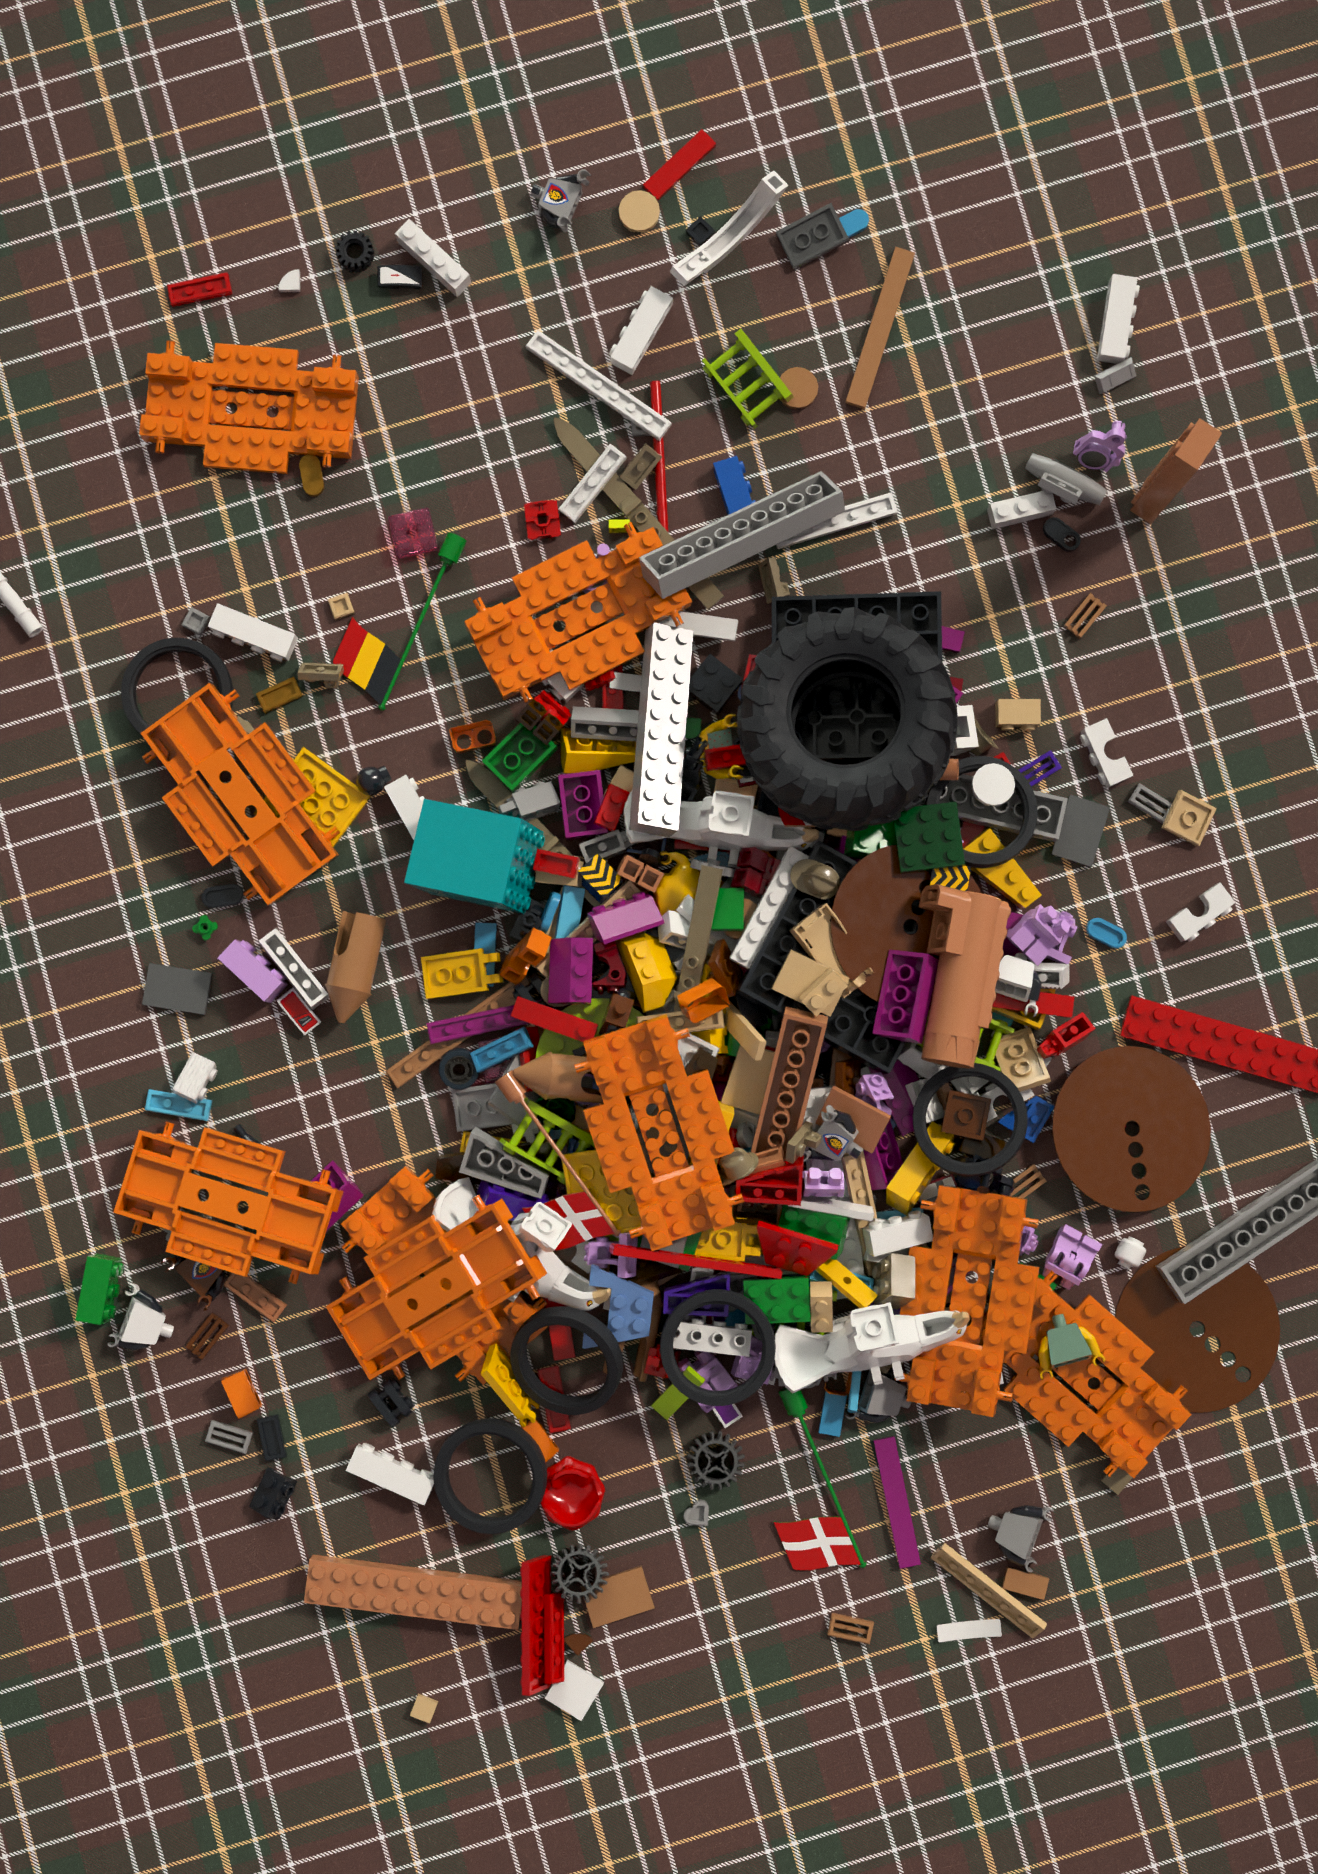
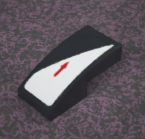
(399, 276)

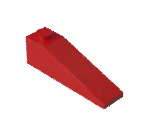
(553, 1020)

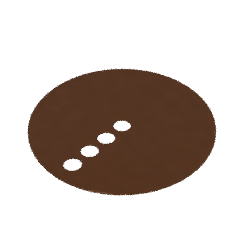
(873, 908)
(1092, 1118)
(1234, 1310)

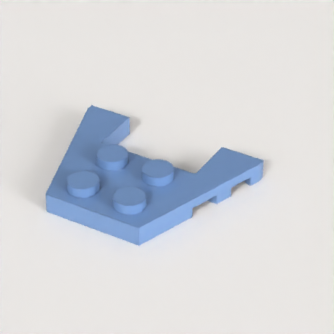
(629, 1307)

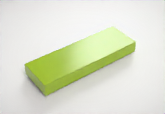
(672, 1398)

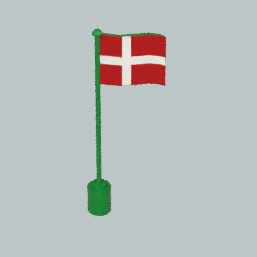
(816, 1540)

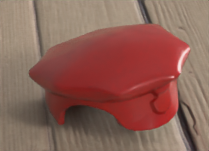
(572, 1493)

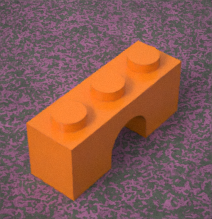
(526, 952)

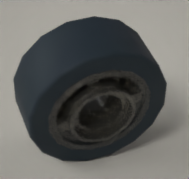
(457, 1080)

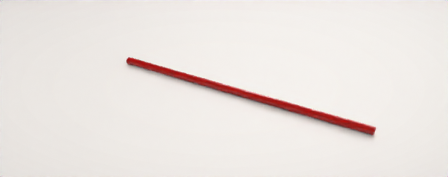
(660, 478)

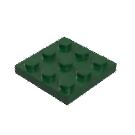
(929, 838)

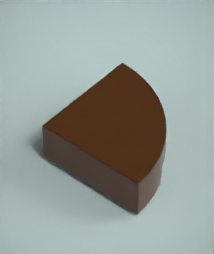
(578, 1642)

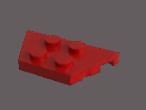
(793, 1249)

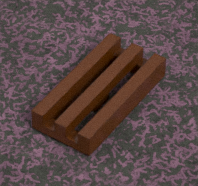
(195, 1350)

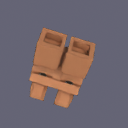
(641, 875)

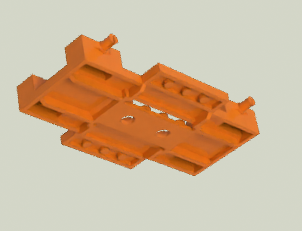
(184, 406)
(519, 647)
(280, 848)
(680, 1195)
(397, 1209)
(287, 1221)
(979, 1230)
(484, 1260)
(1129, 1415)

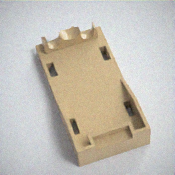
(817, 933)

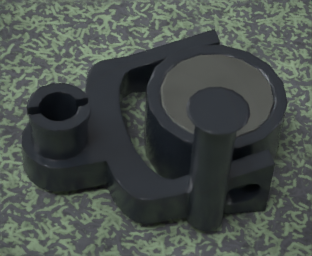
(983, 1183)

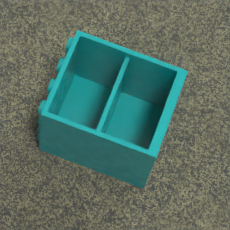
(474, 856)

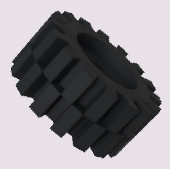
(354, 239)

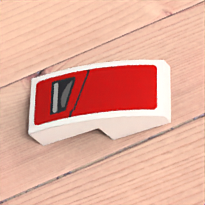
(298, 1011)

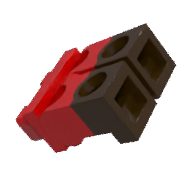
(547, 710)

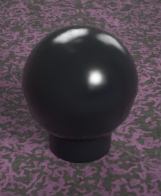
(372, 780)

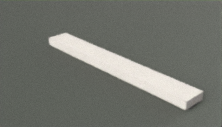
(598, 385)
(700, 624)

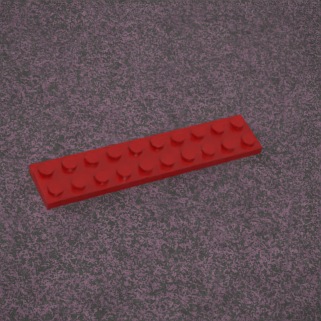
(1221, 1043)

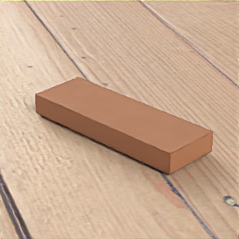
(256, 1296)

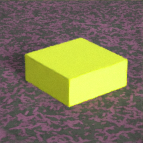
(617, 526)

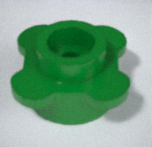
(205, 933)

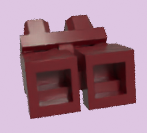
(754, 872)

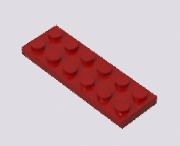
(535, 1583)

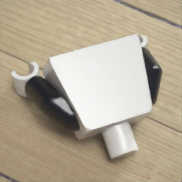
(1019, 980)
(141, 1323)

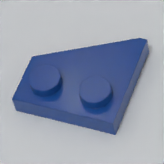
(1037, 1113)

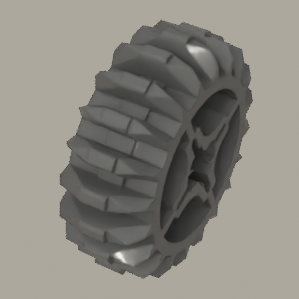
(702, 1446)
(588, 1568)

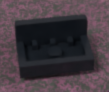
(272, 1494)

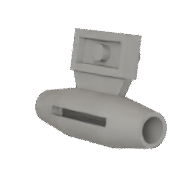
(1064, 481)

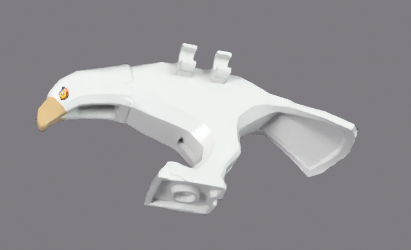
(729, 824)
(539, 1234)
(867, 1341)

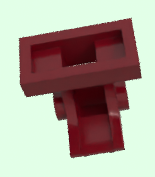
(617, 975)

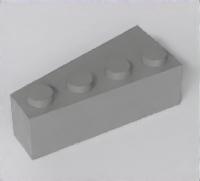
(490, 1162)

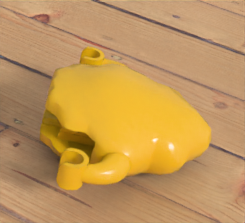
(676, 884)

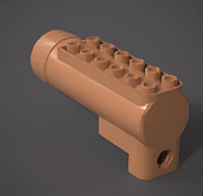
(969, 941)

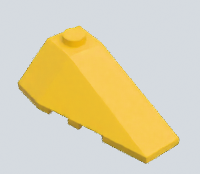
(593, 754)

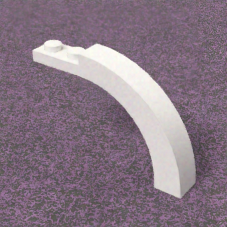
(733, 232)

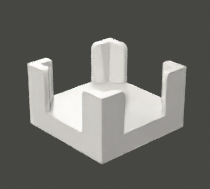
(966, 731)

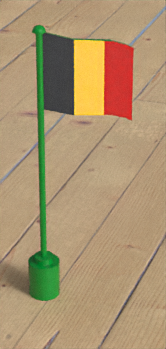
(371, 661)

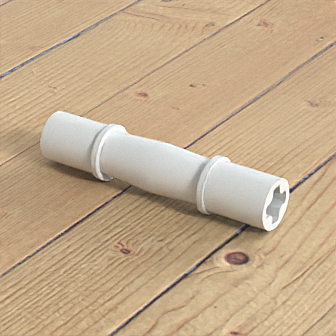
(16, 606)

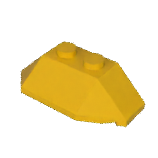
(647, 969)

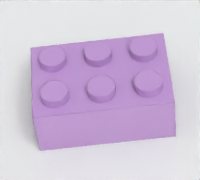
(253, 970)

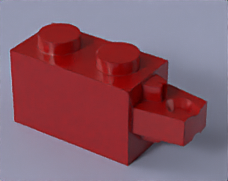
(1066, 1036)
(654, 1363)

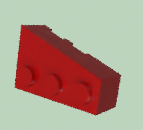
(774, 1185)

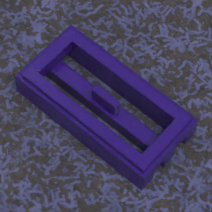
(1053, 760)

